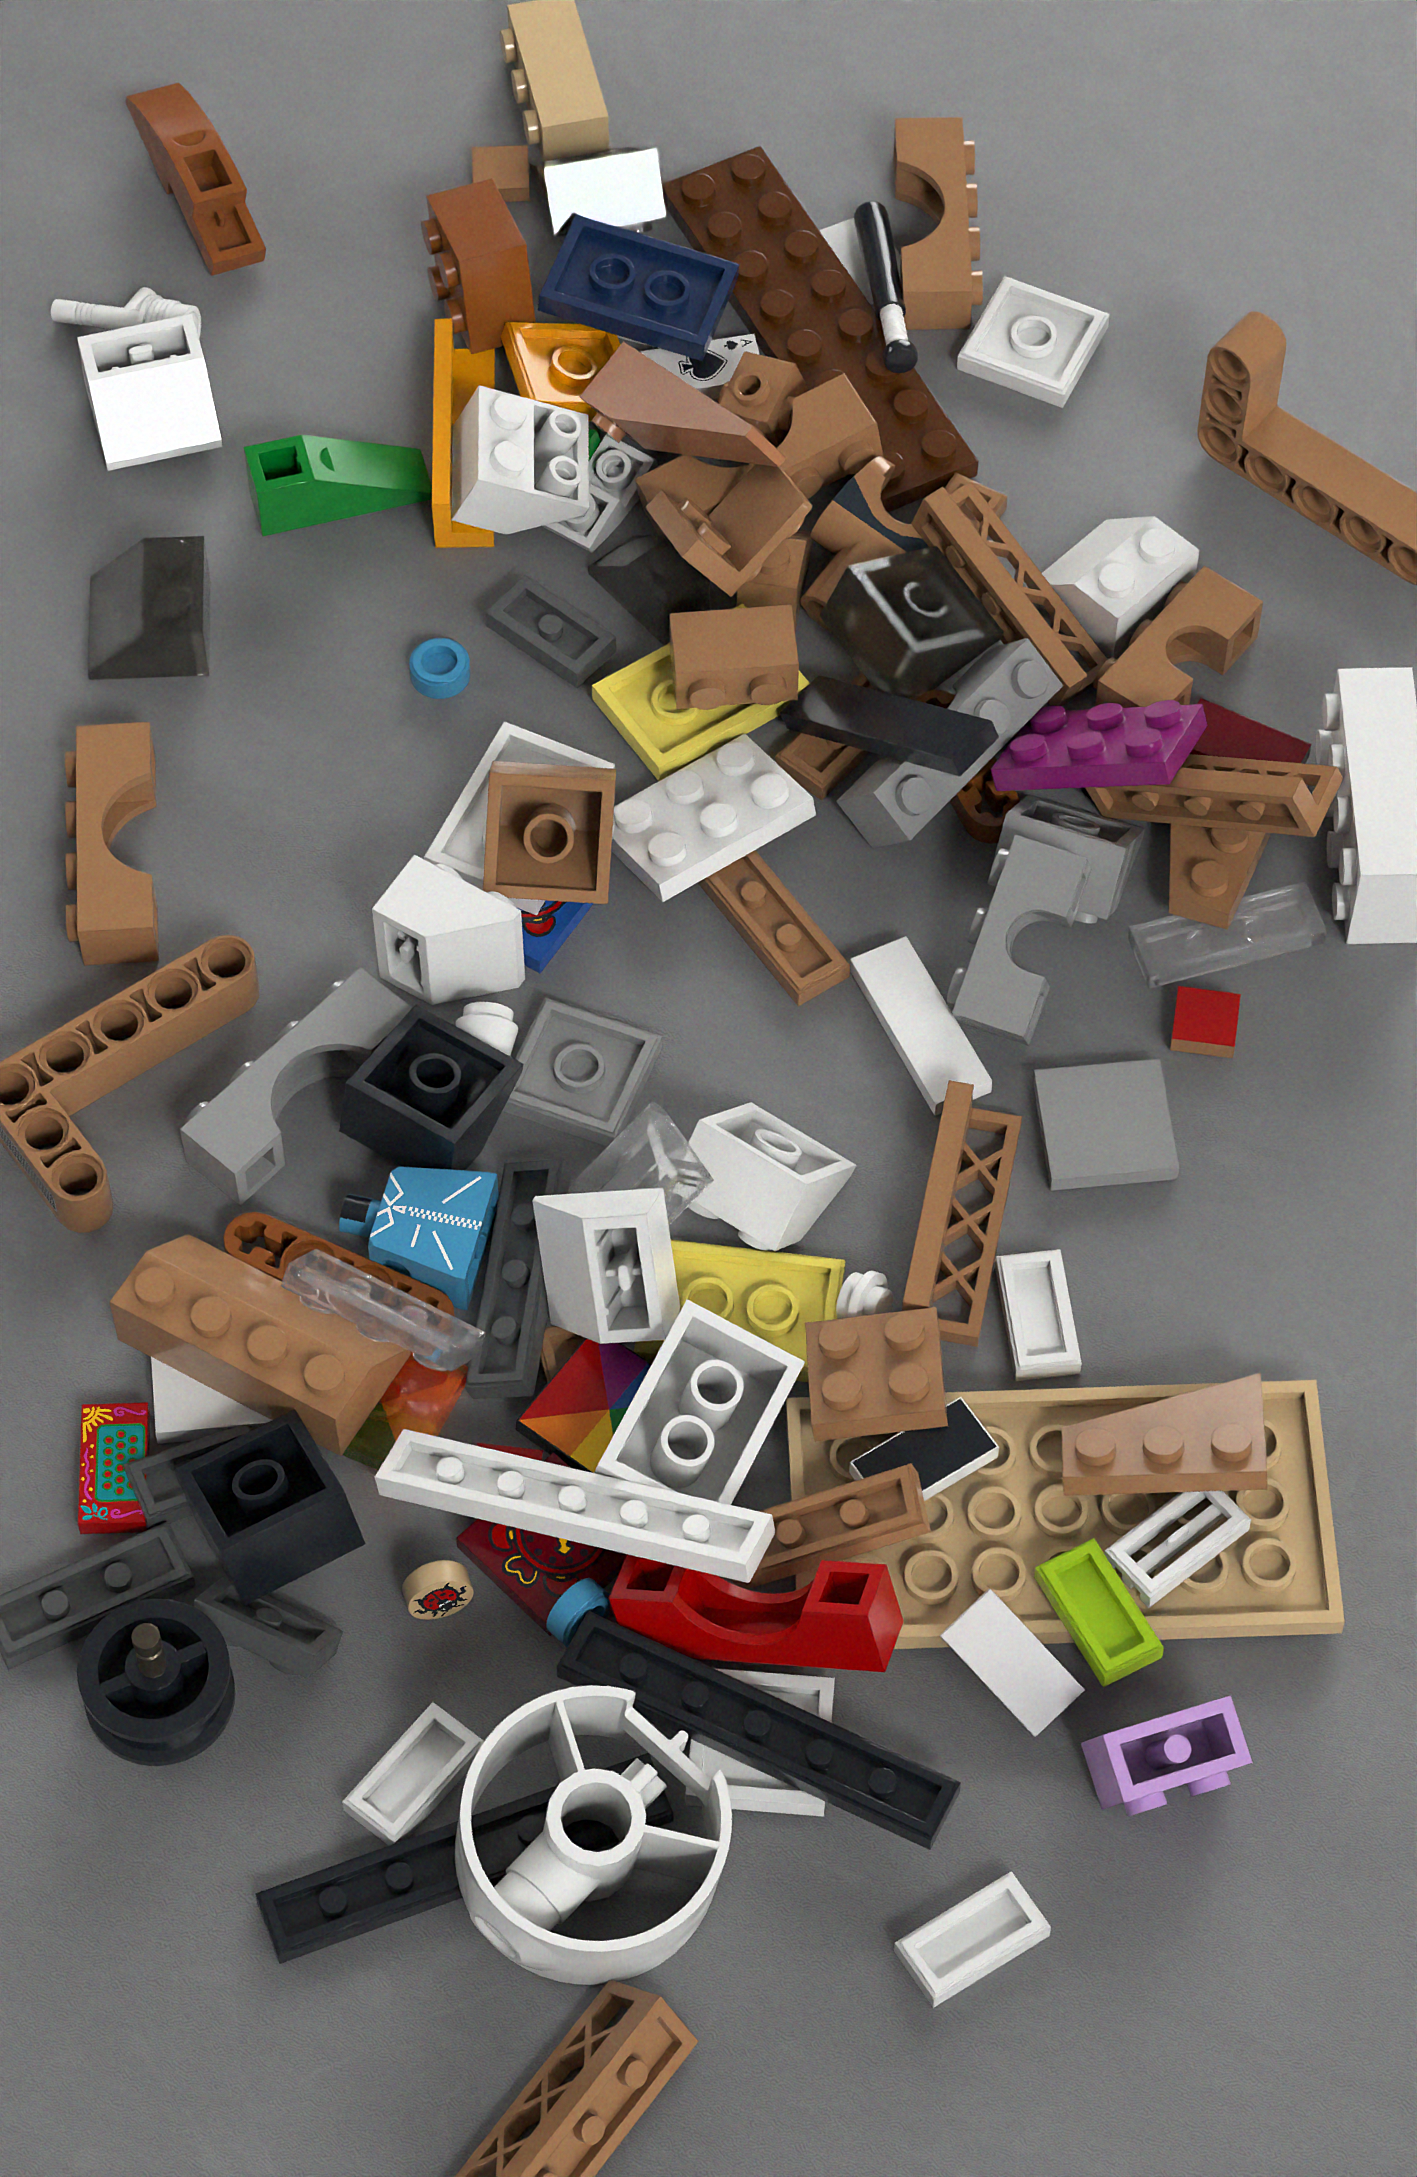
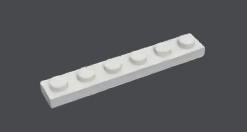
(576, 1505)

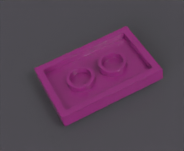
(1100, 747)

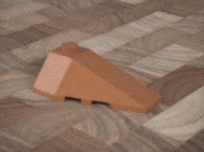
(669, 415)

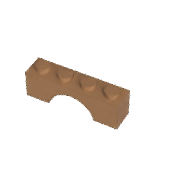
(931, 175)
(827, 440)
(115, 903)

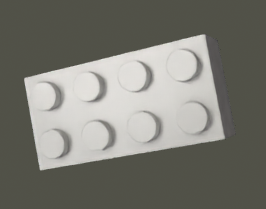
(1374, 812)

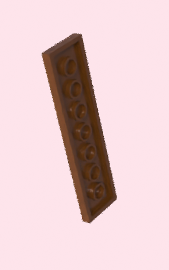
(813, 313)

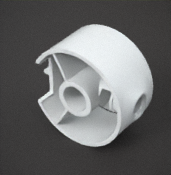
(558, 1875)

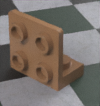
(739, 531)

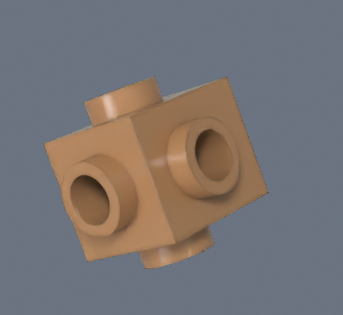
(763, 394)

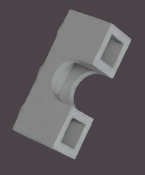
(1032, 886)

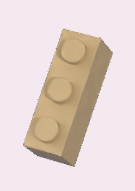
(555, 79)

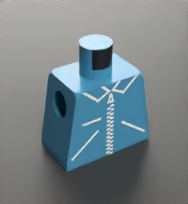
(429, 1226)

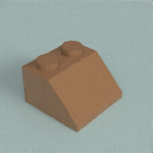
(549, 832)

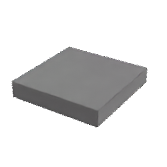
(582, 1072)
(1105, 1124)

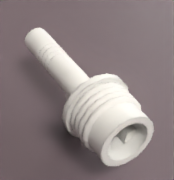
(141, 309)

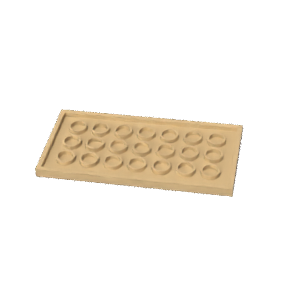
(1015, 1517)

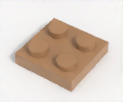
(875, 1374)

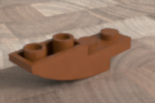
(200, 174)

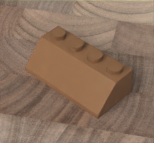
(253, 1339)

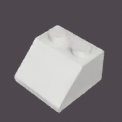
(1121, 577)
(765, 1176)

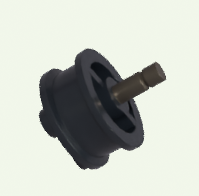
(156, 1682)

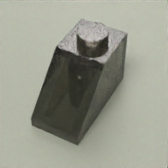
(652, 582)

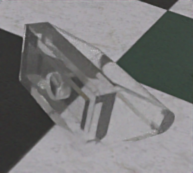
(676, 1165)

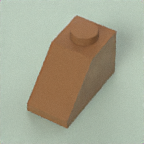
(781, 576)

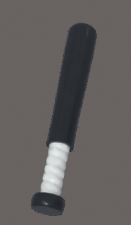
(882, 272)

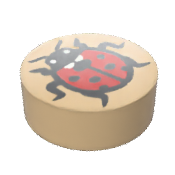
(437, 1589)

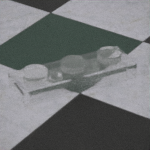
(382, 1311)

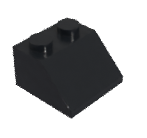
(428, 1094)

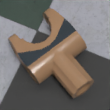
(857, 531)

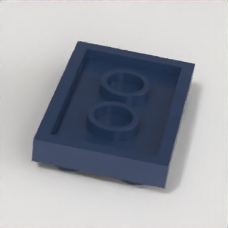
(638, 287)

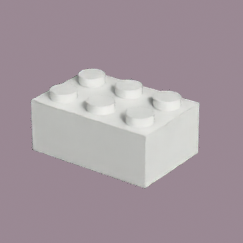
(701, 1409)

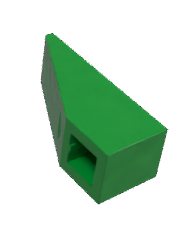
(330, 479)

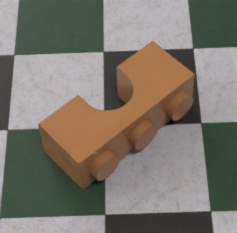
(1200, 623)

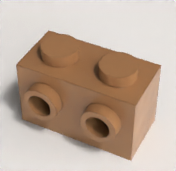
(734, 657)

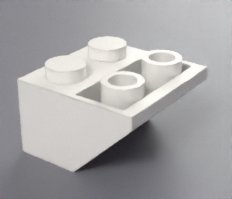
(149, 392)
(518, 463)
(446, 936)
(608, 1264)

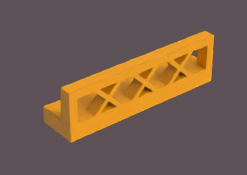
(455, 381)

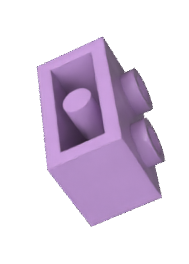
(1167, 1752)

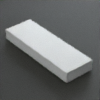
(918, 1021)

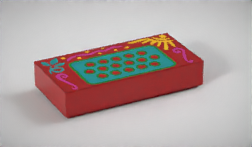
(109, 1439)

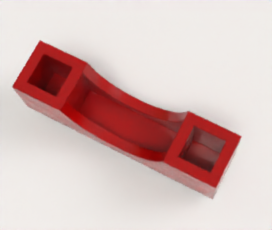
(835, 1622)

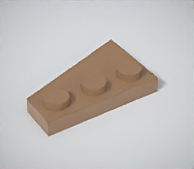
(1211, 871)
(1172, 1445)

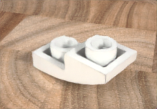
(610, 493)

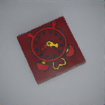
(533, 1565)

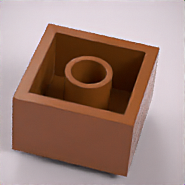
(478, 263)

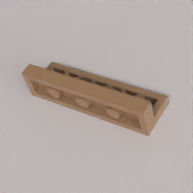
(1005, 598)
(1230, 796)
(940, 1203)
(598, 2108)

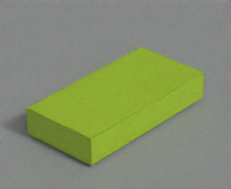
(1098, 1612)

